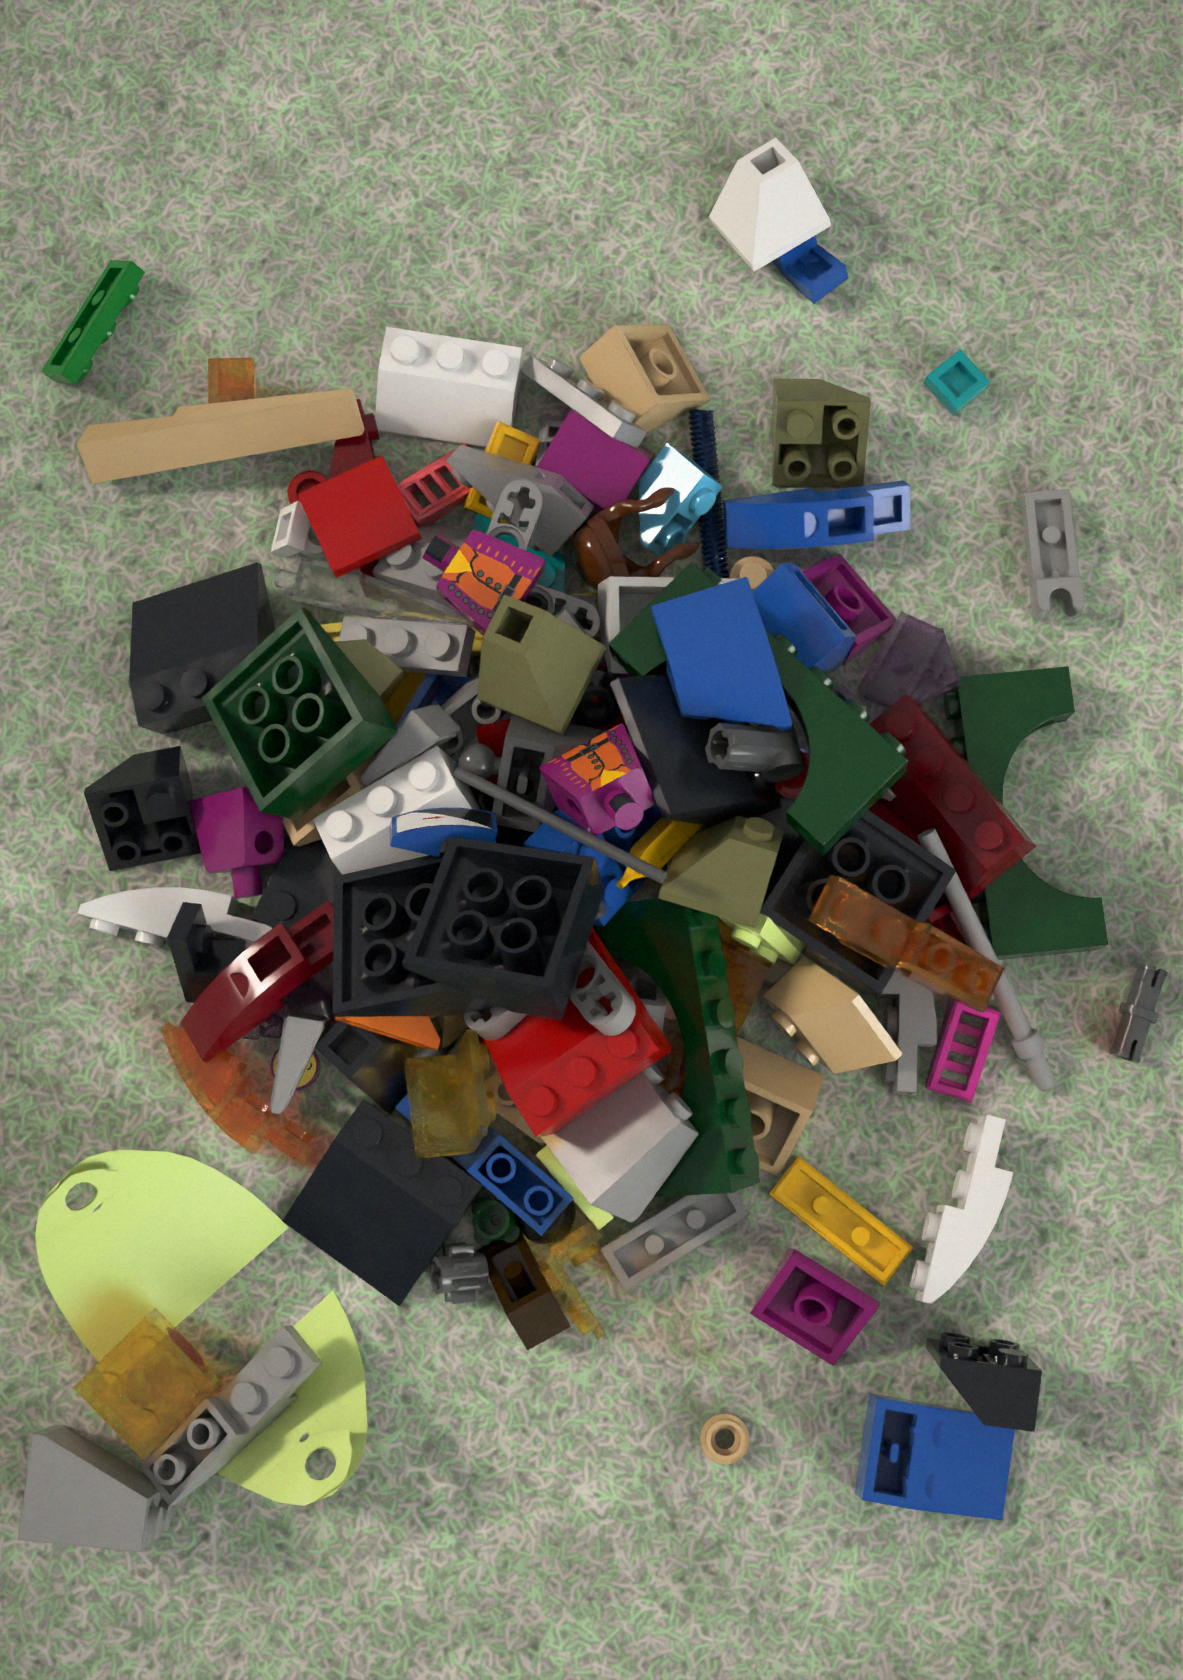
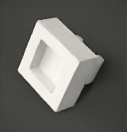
(292, 533)

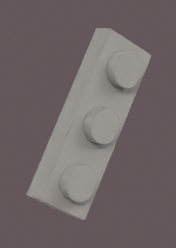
(585, 399)
(415, 645)
(671, 1235)

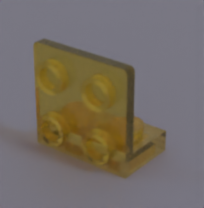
(450, 1099)
(577, 1248)

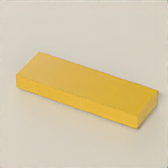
(840, 1221)

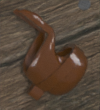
(596, 547)

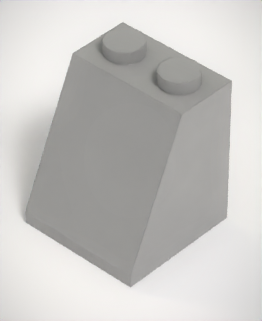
(626, 1145)
(87, 1496)

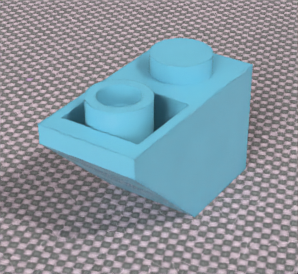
(693, 497)

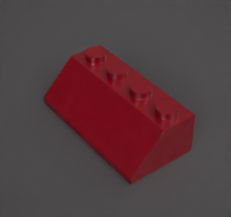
(951, 797)

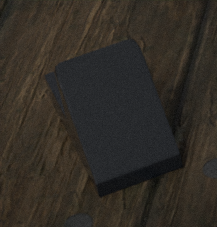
(196, 952)

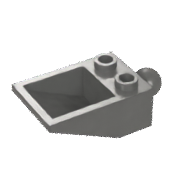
(523, 753)

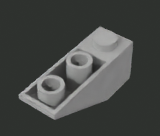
(562, 506)

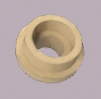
(735, 1450)

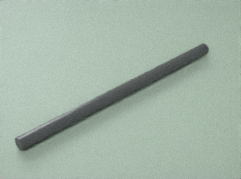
(561, 825)

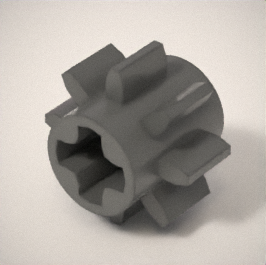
(459, 1273)

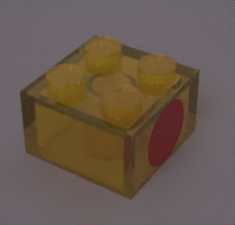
(148, 1383)

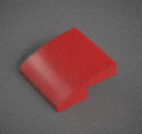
(359, 516)

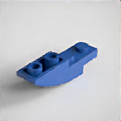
(816, 519)
(511, 1178)

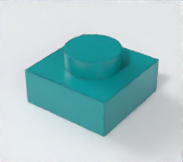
(956, 382)

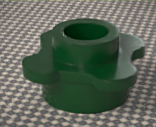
(485, 1230)

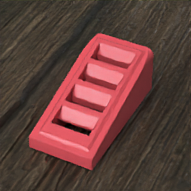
(438, 507)

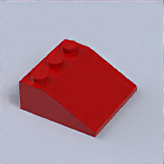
(567, 1064)

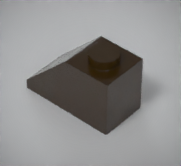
(524, 1291)

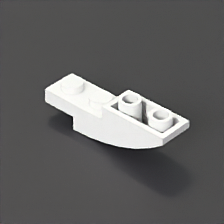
(154, 910)
(961, 1232)

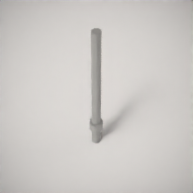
(1026, 1041)

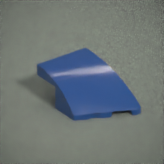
(721, 657)

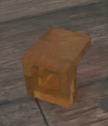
(231, 379)

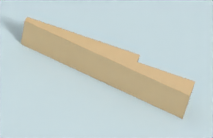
(217, 433)

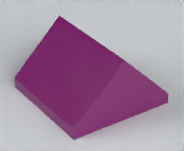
(594, 461)
(852, 602)
(814, 1306)

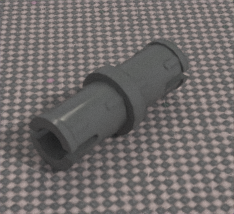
(1138, 1012)

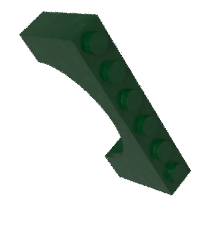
(990, 721)
(848, 758)
(687, 962)

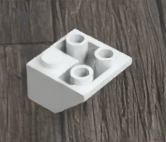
(768, 206)

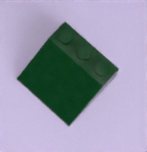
(297, 717)

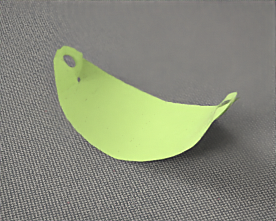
(168, 1243)

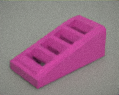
(979, 1053)

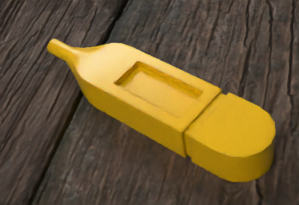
(659, 845)

